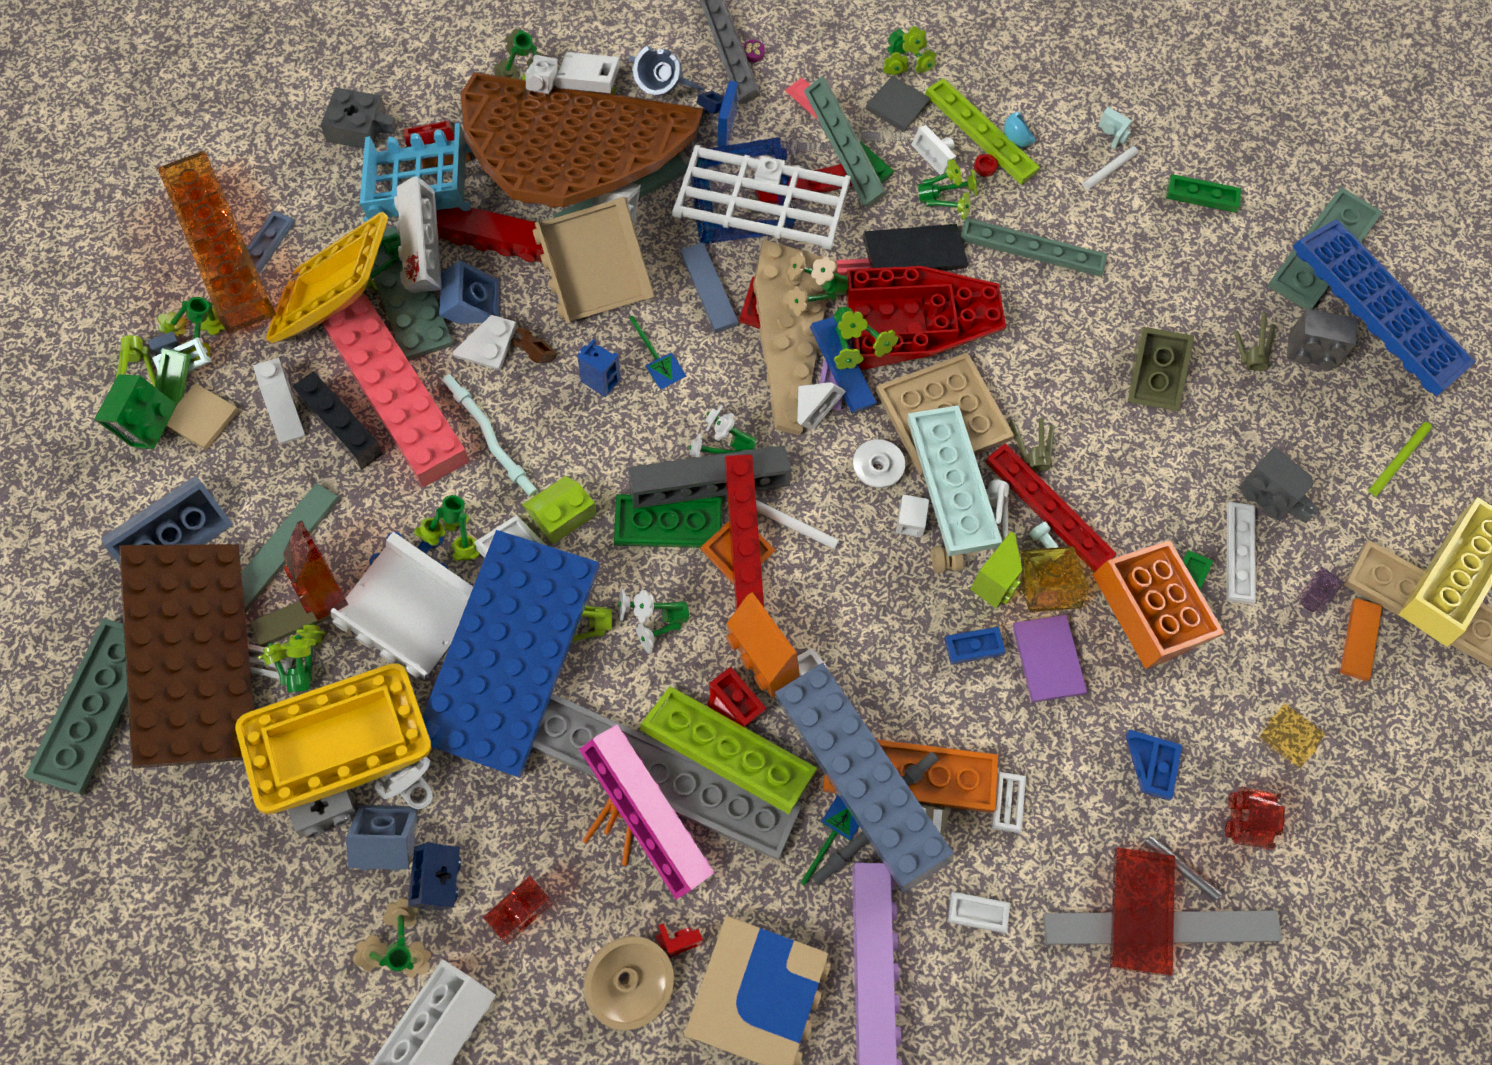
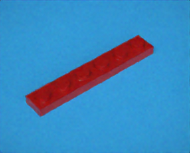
(1050, 507)
(743, 528)

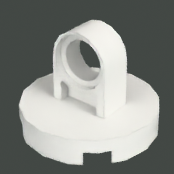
(404, 781)

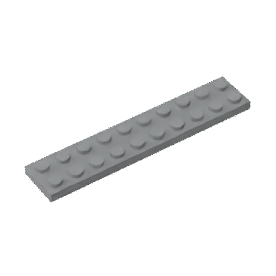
(687, 786)

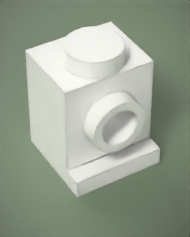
(541, 74)

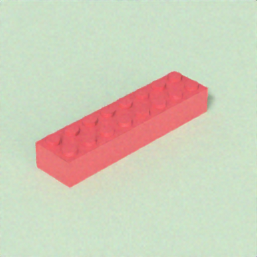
(395, 392)

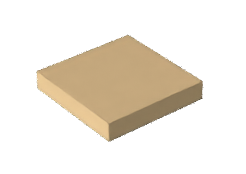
(201, 416)

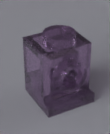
(1319, 590)

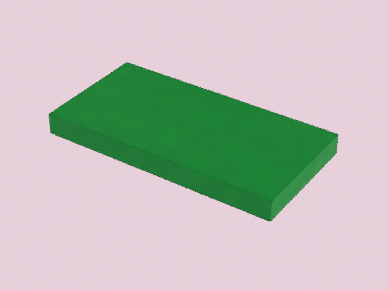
(667, 525)

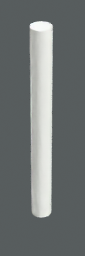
(796, 525)

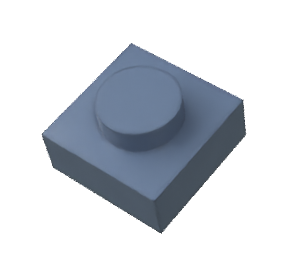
(167, 341)

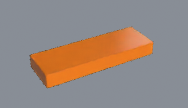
(1361, 639)

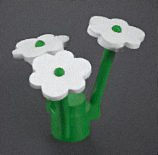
(643, 605)

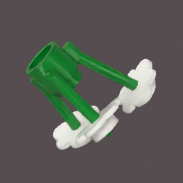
(723, 426)

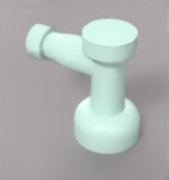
(1041, 533)

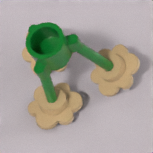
(825, 276)
(398, 954)

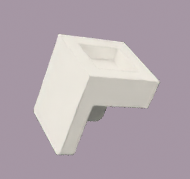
(912, 516)

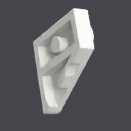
(488, 343)

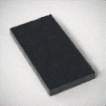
(925, 246)

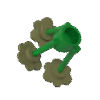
(518, 44)

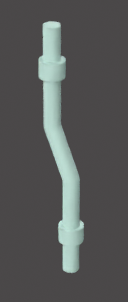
(515, 471)

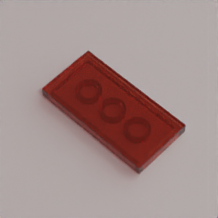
(1143, 912)

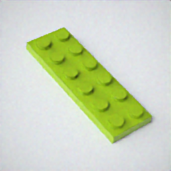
(728, 749)

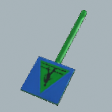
(664, 369)
(842, 823)

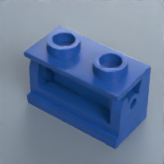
(598, 368)

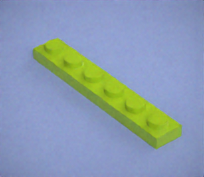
(982, 131)

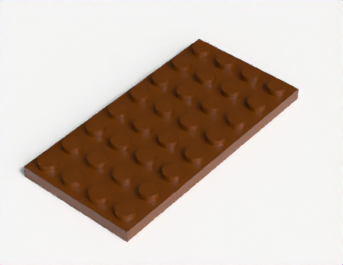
(184, 652)

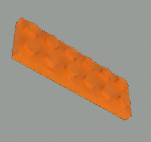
(955, 781)

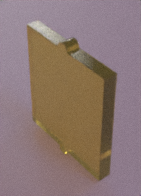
(1292, 735)

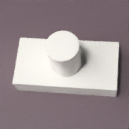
(933, 149)

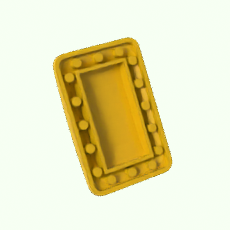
(328, 281)
(332, 739)

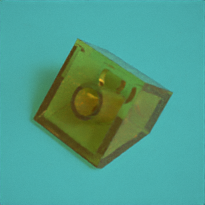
(1052, 579)

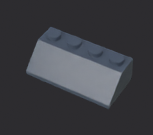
(180, 518)

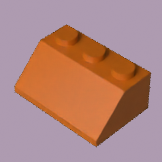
(762, 646)

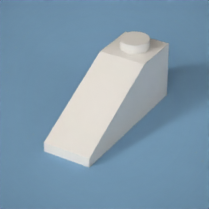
(279, 400)

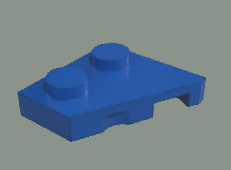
(1154, 763)

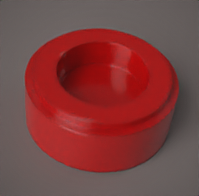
(985, 165)

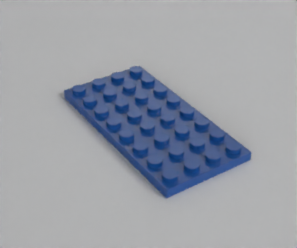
(1384, 306)
(508, 652)

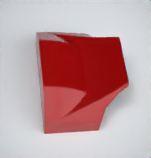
(734, 698)

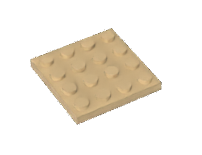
(942, 386)

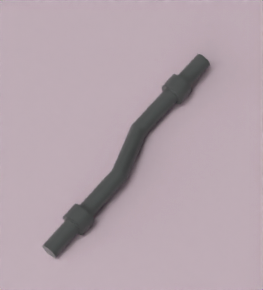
(837, 861)

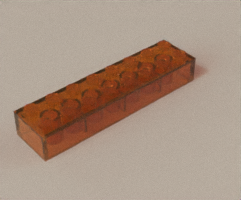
(216, 242)

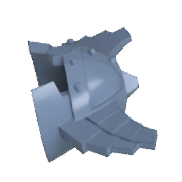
(658, 71)

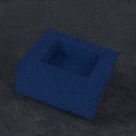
(710, 101)

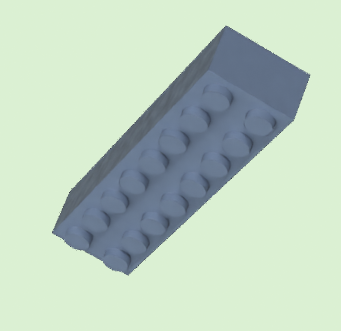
(864, 778)

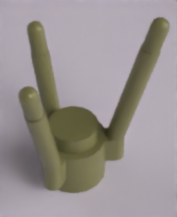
(1258, 356)
(1040, 456)

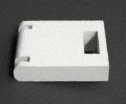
(583, 72)

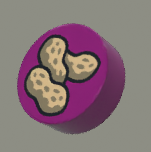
(754, 50)

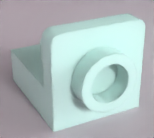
(1115, 124)

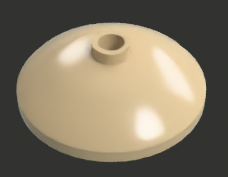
(639, 997)

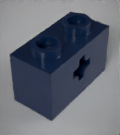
(434, 876)

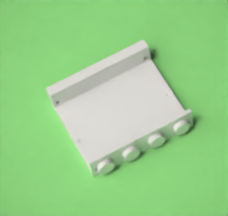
(405, 607)

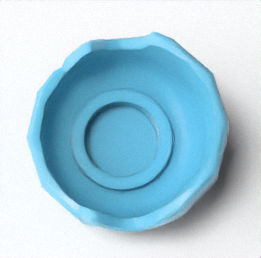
(1018, 131)

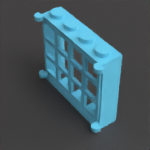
(446, 194)

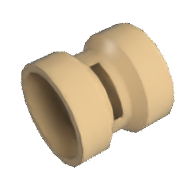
(942, 561)

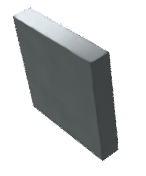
(898, 103)

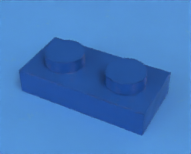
(974, 645)

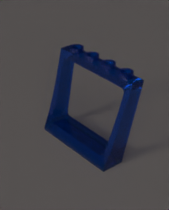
(713, 233)

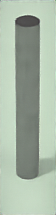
(1183, 868)

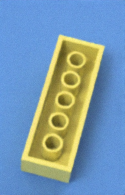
(1455, 578)

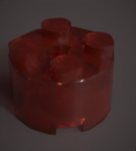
(1255, 818)

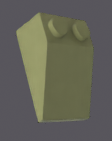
(1160, 368)

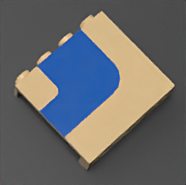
(758, 994)

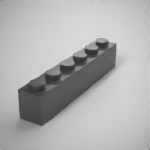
(703, 477)

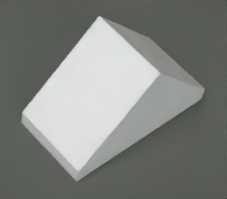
(816, 402)

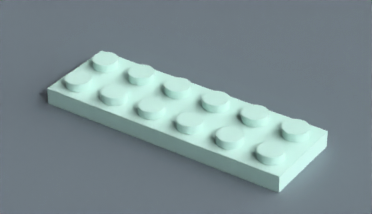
(954, 481)

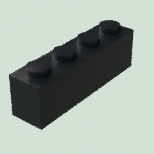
(337, 420)

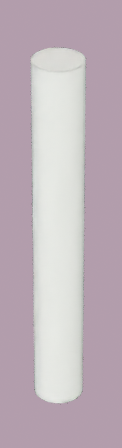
(1110, 168)

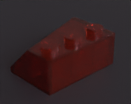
(311, 575)

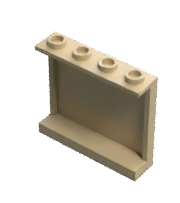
(594, 260)

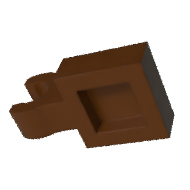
(536, 348)

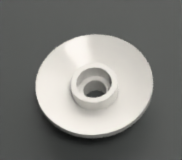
(881, 453)

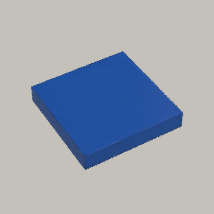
(727, 113)

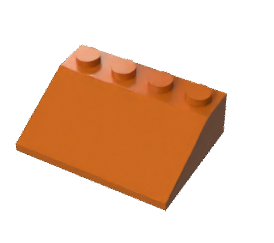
(1157, 603)

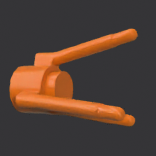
(610, 807)

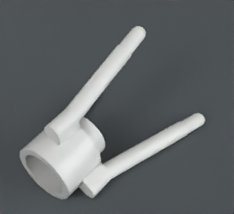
(998, 497)

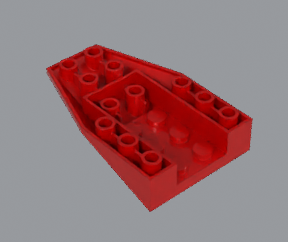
(924, 309)

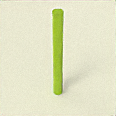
(1400, 459)

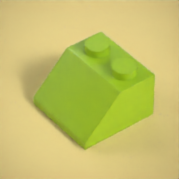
(560, 508)
(1000, 574)

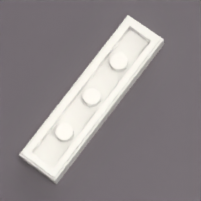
(1241, 553)

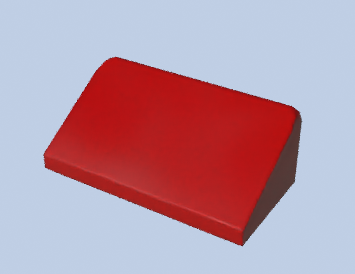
(427, 132)

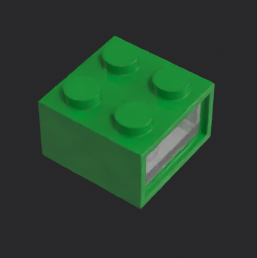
(135, 411)

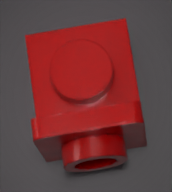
(683, 941)

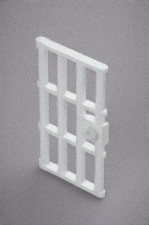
(768, 180)

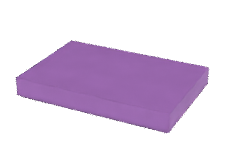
(1049, 658)

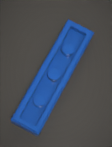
(851, 380)

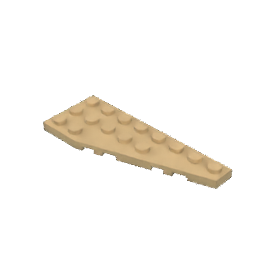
(786, 338)

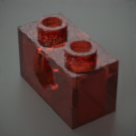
(518, 910)

